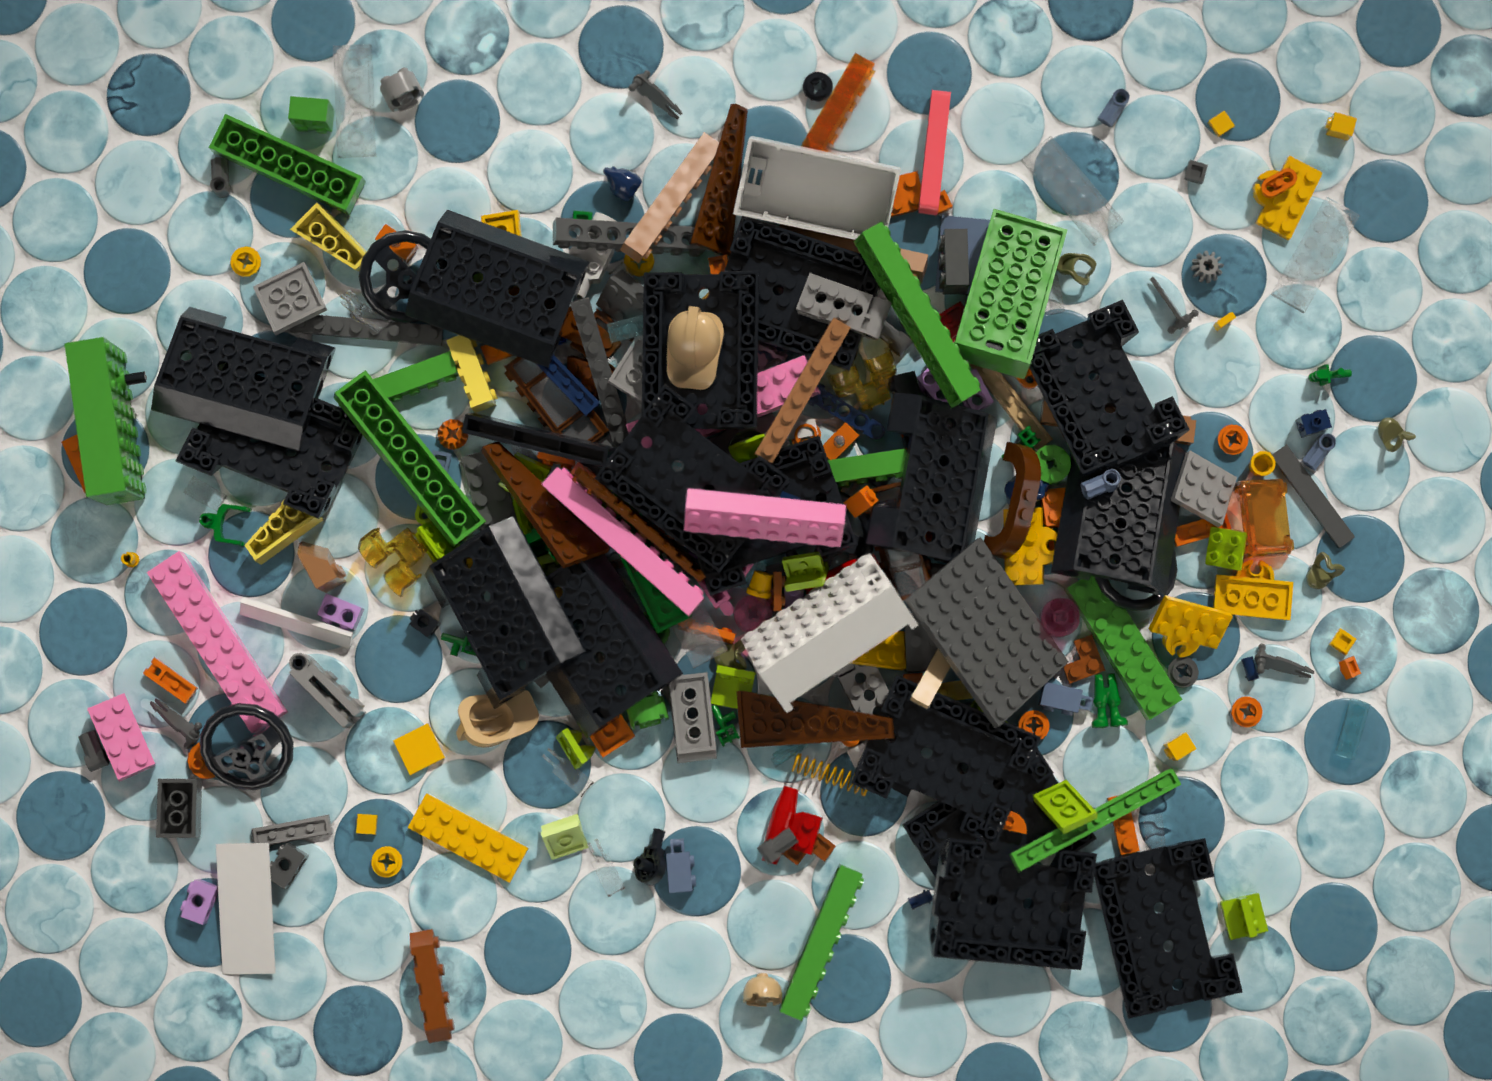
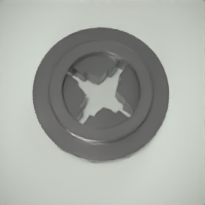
(1191, 670)

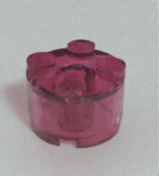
(752, 604)
(1070, 617)

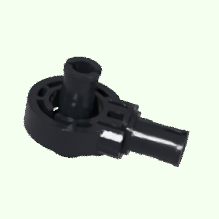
(652, 860)

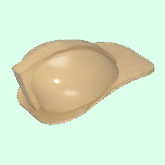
(694, 348)
(489, 726)

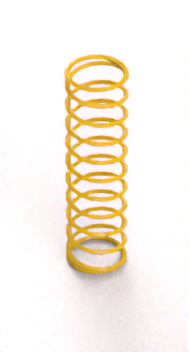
(826, 769)

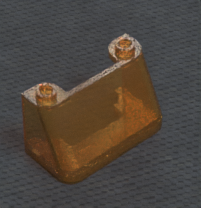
(1264, 518)

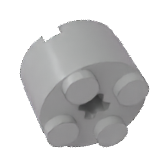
(401, 90)

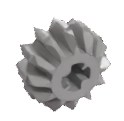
(1214, 266)

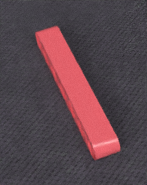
(934, 152)

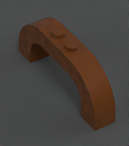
(1022, 501)

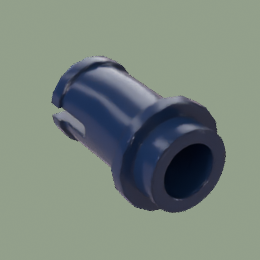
(1250, 668)
(920, 899)

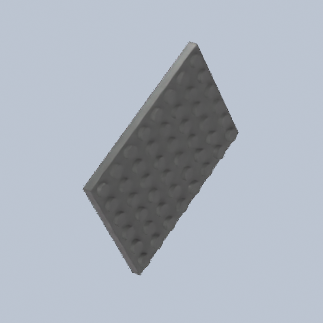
(986, 632)

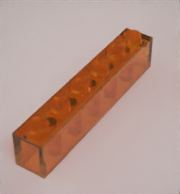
(840, 104)

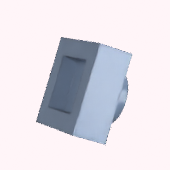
(443, 458)

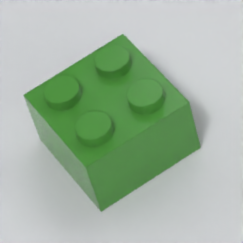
(311, 114)

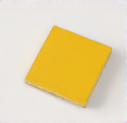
(419, 749)

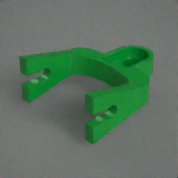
(216, 522)

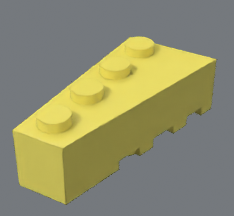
(328, 234)
(471, 373)
(279, 532)

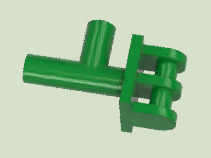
(1324, 376)
(1024, 441)
(457, 642)
(725, 730)

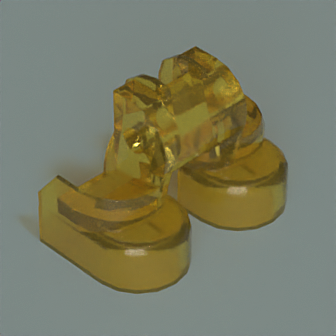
(869, 393)
(407, 548)

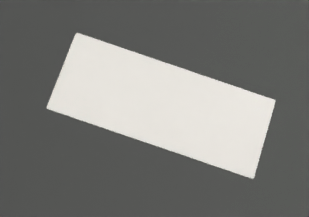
(245, 908)

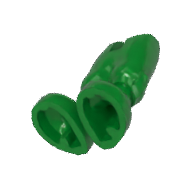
(1106, 696)

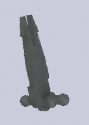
(653, 93)
(1182, 321)
(1279, 664)
(178, 723)

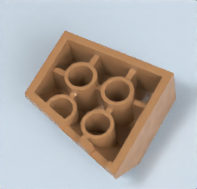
(321, 567)

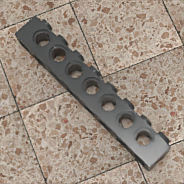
(619, 230)

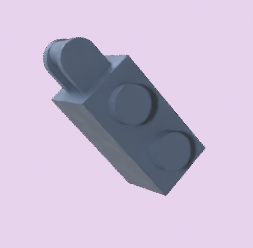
(1064, 699)
(679, 868)

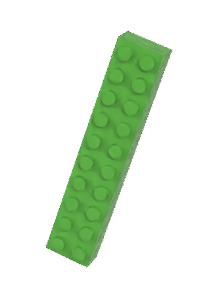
(917, 314)
(409, 459)

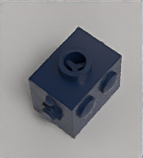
(1306, 422)

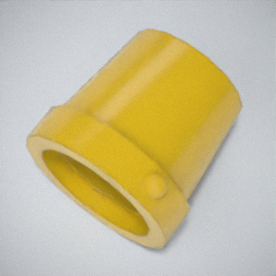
(1262, 463)
(760, 585)

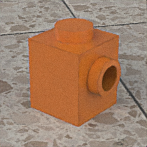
(861, 501)

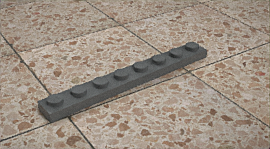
(350, 328)
(600, 370)

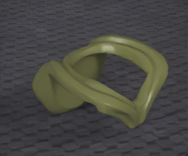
(1067, 263)
(1390, 429)
(1318, 577)
(729, 658)

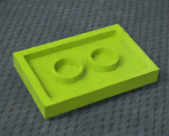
(1065, 806)

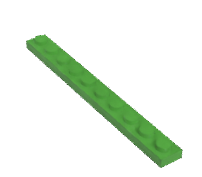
(1106, 814)

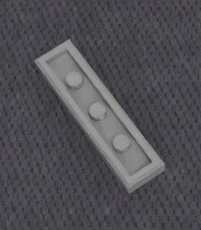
(293, 830)

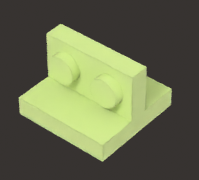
(564, 837)

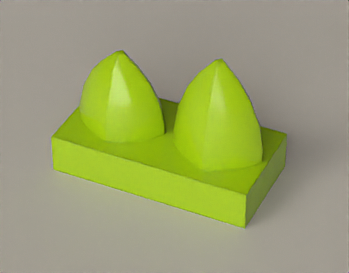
(576, 754)

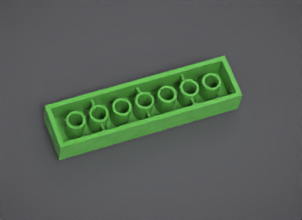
(287, 164)
(1124, 649)
(820, 942)

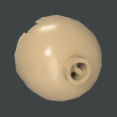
(762, 990)

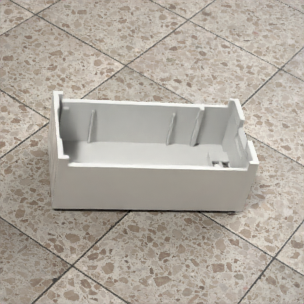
(815, 189)
(826, 630)

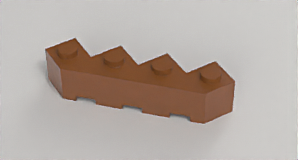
(431, 991)

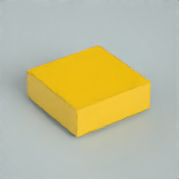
(1221, 123)
(1224, 321)
(1342, 641)
(366, 824)

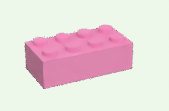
(121, 737)

